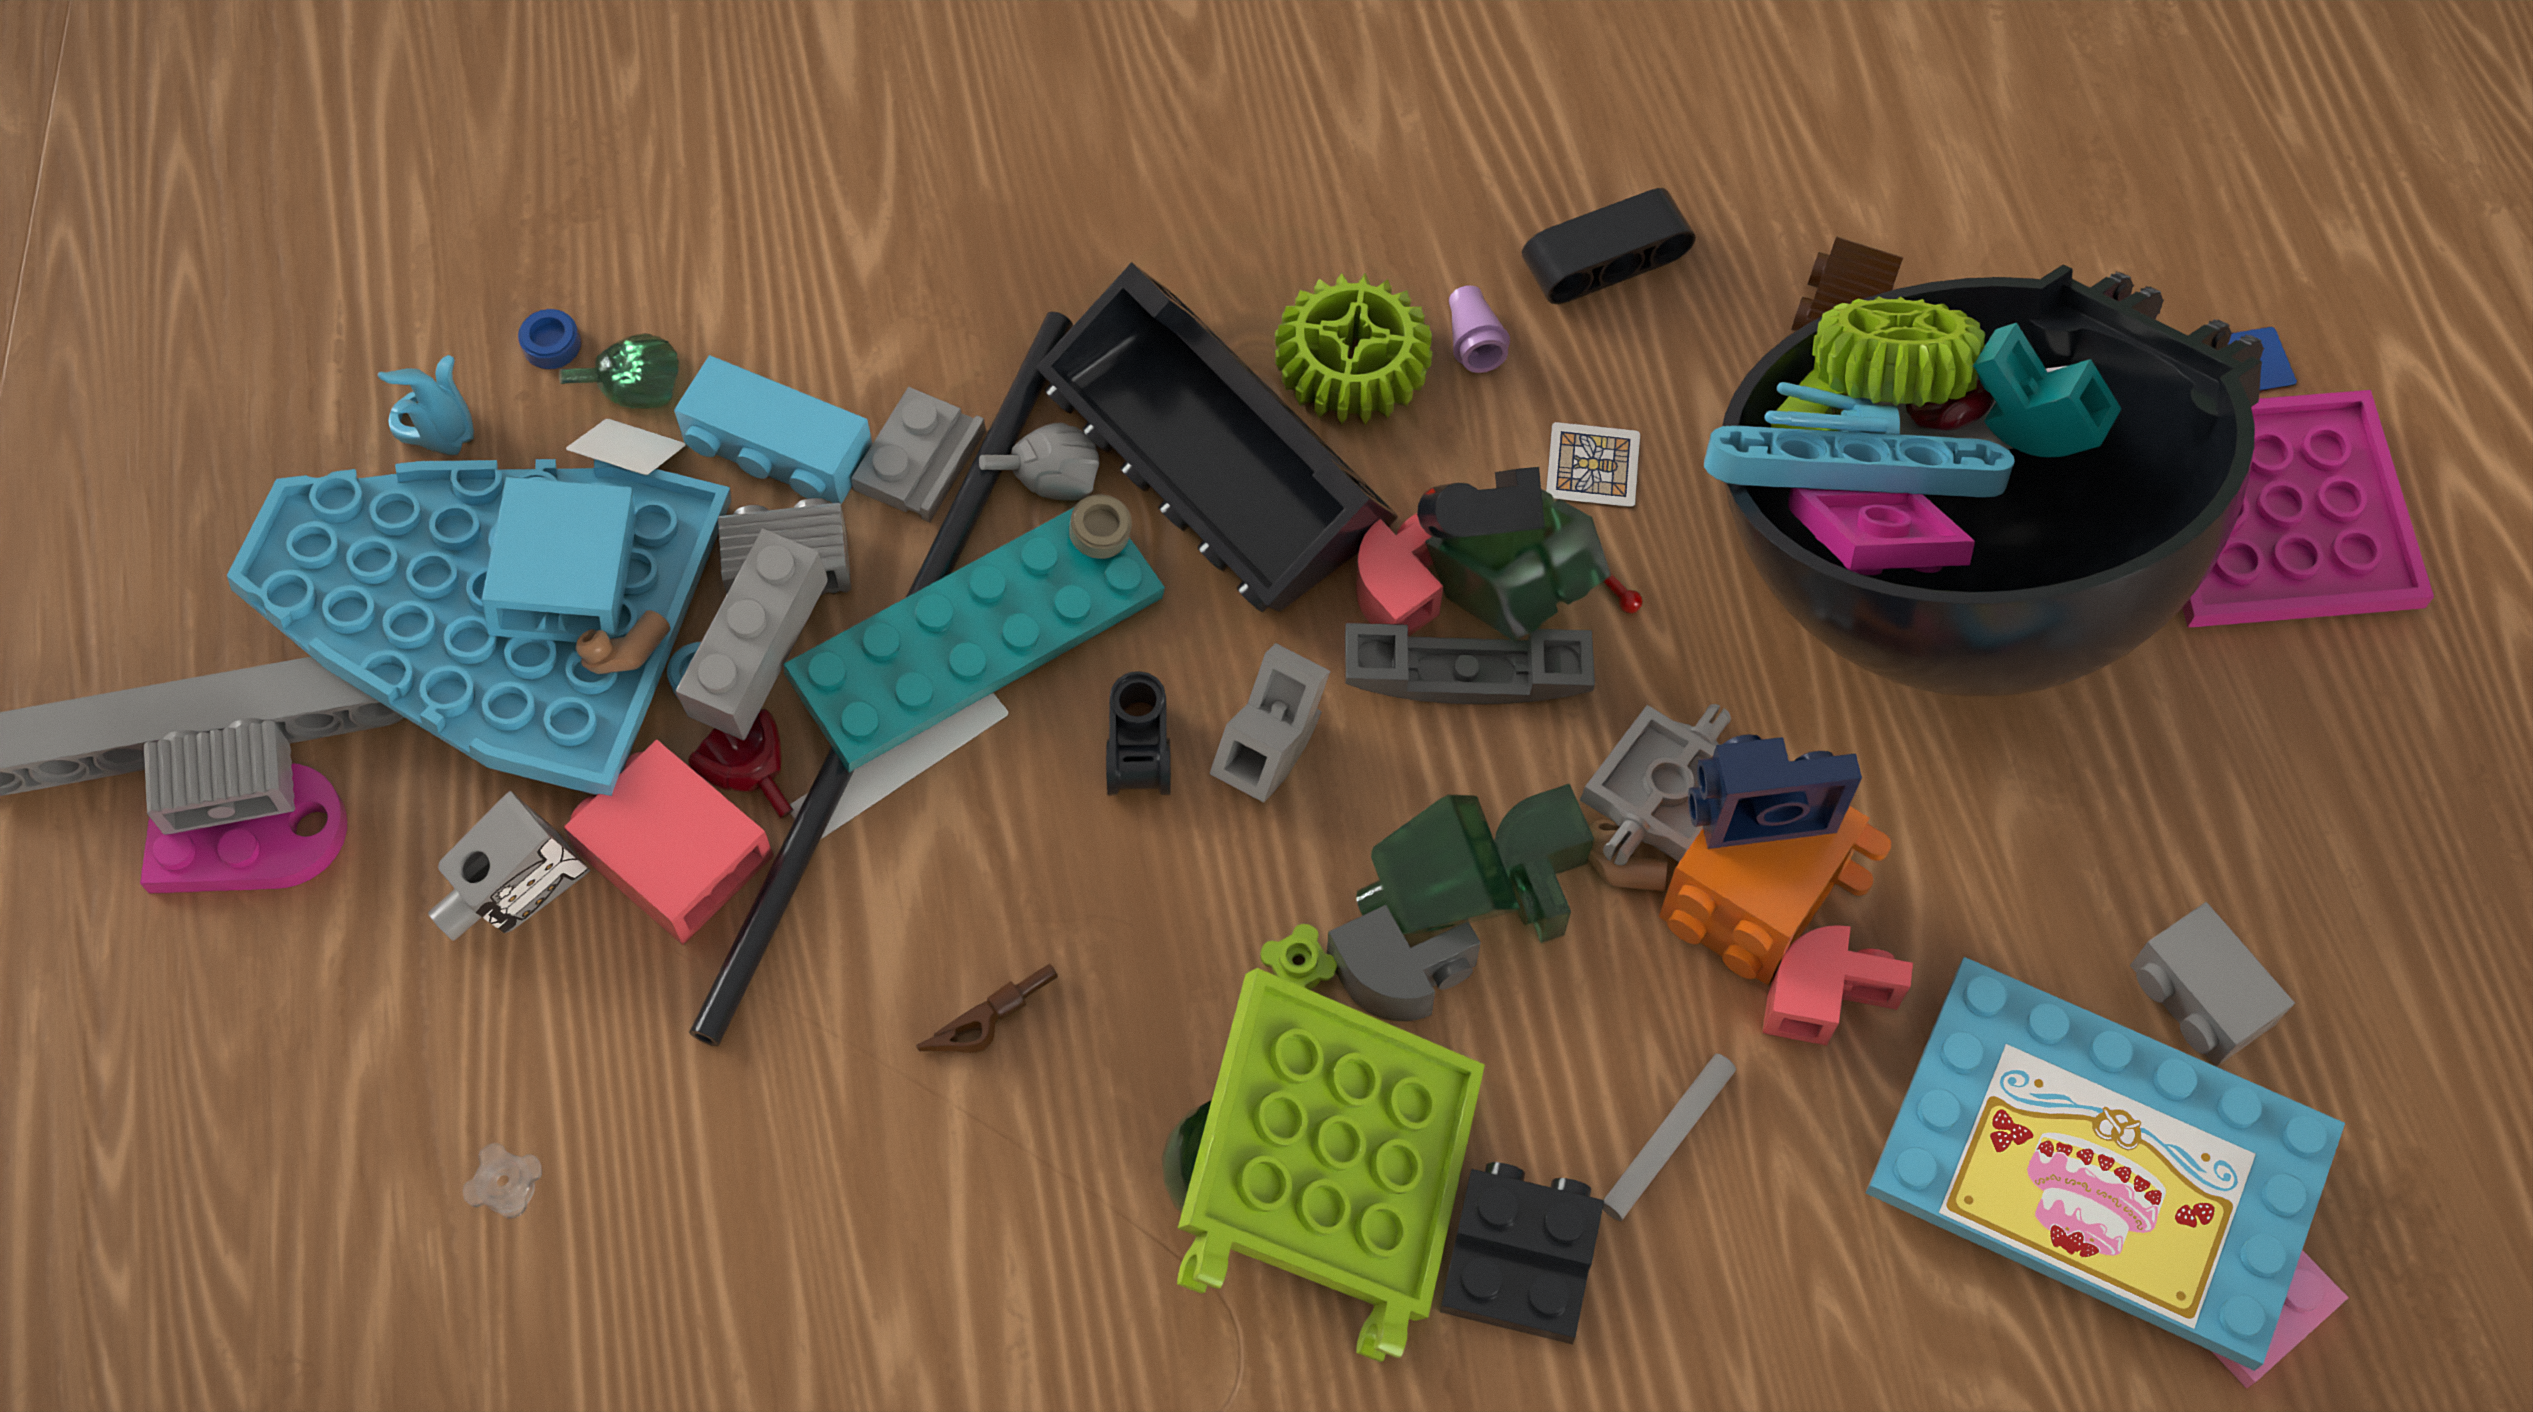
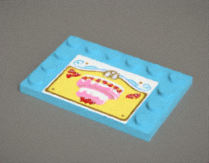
(2108, 1162)

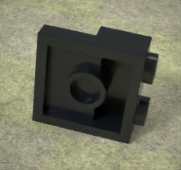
(1522, 1253)

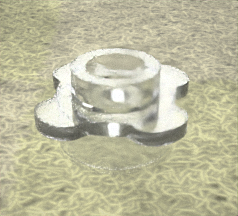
(508, 1199)

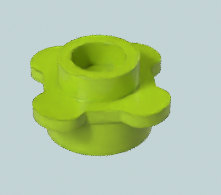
(1302, 943)

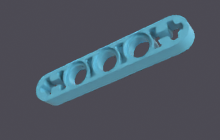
(1858, 461)

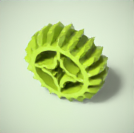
(1321, 331)
(1898, 351)

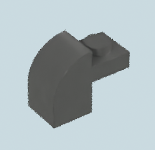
(1392, 977)

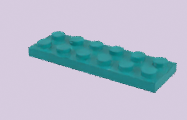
(965, 638)

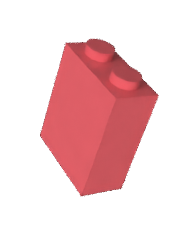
(669, 841)

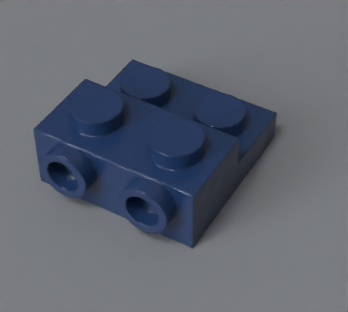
(1759, 796)

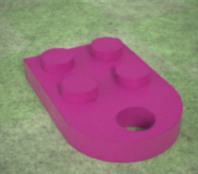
(1881, 529)
(251, 851)

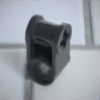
(1138, 746)

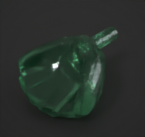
(632, 372)

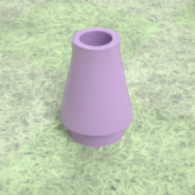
(1477, 333)

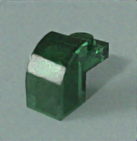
(1535, 843)

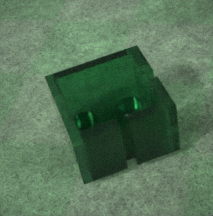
(1522, 575)

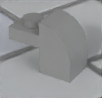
(1274, 726)

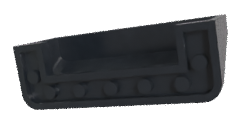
(1211, 441)

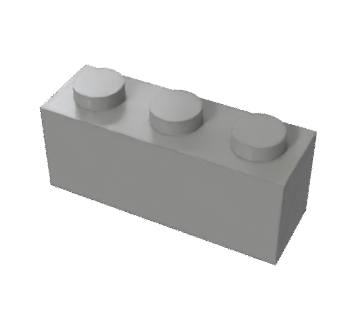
(752, 634)

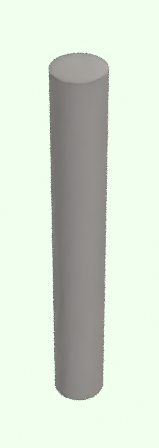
(1668, 1137)

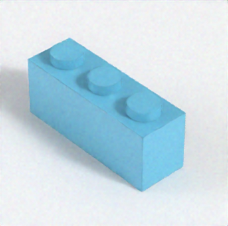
(773, 430)

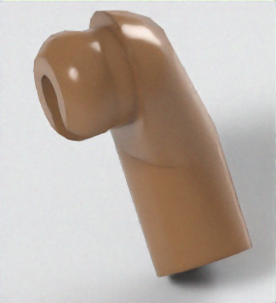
(623, 653)
(1636, 873)

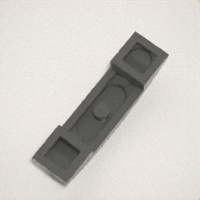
(1467, 669)

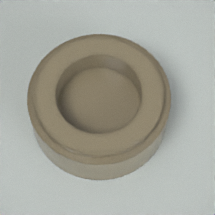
(1100, 526)

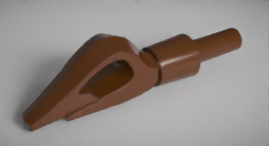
(985, 1015)

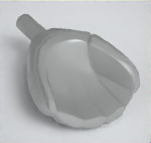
(1052, 462)

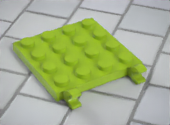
(1331, 1154)

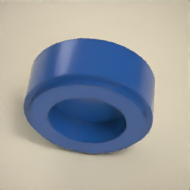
(549, 339)

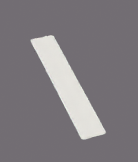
(909, 759)

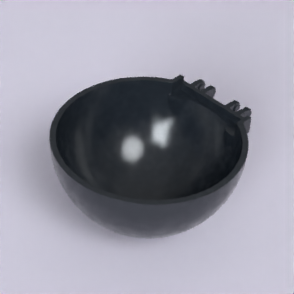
(2079, 546)

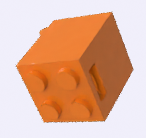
(1763, 895)

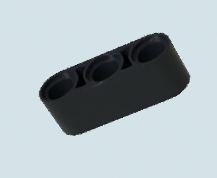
(1608, 246)

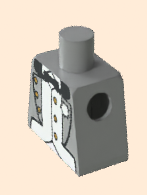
(505, 870)

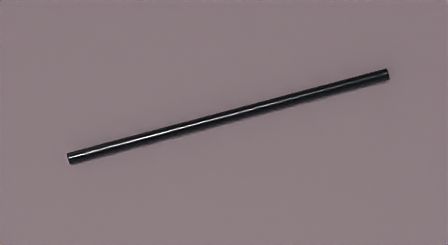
(833, 776)

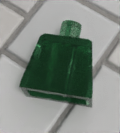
(1440, 870)

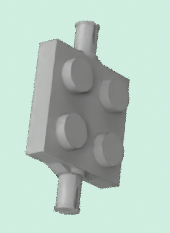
(1648, 782)

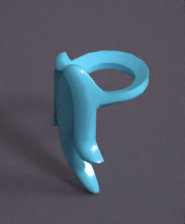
(441, 415)

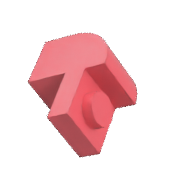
(1394, 576)
(1822, 972)

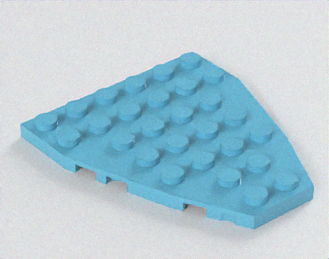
(389, 592)

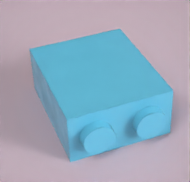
(559, 559)

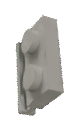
(918, 454)

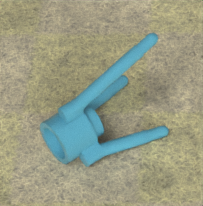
(1857, 413)

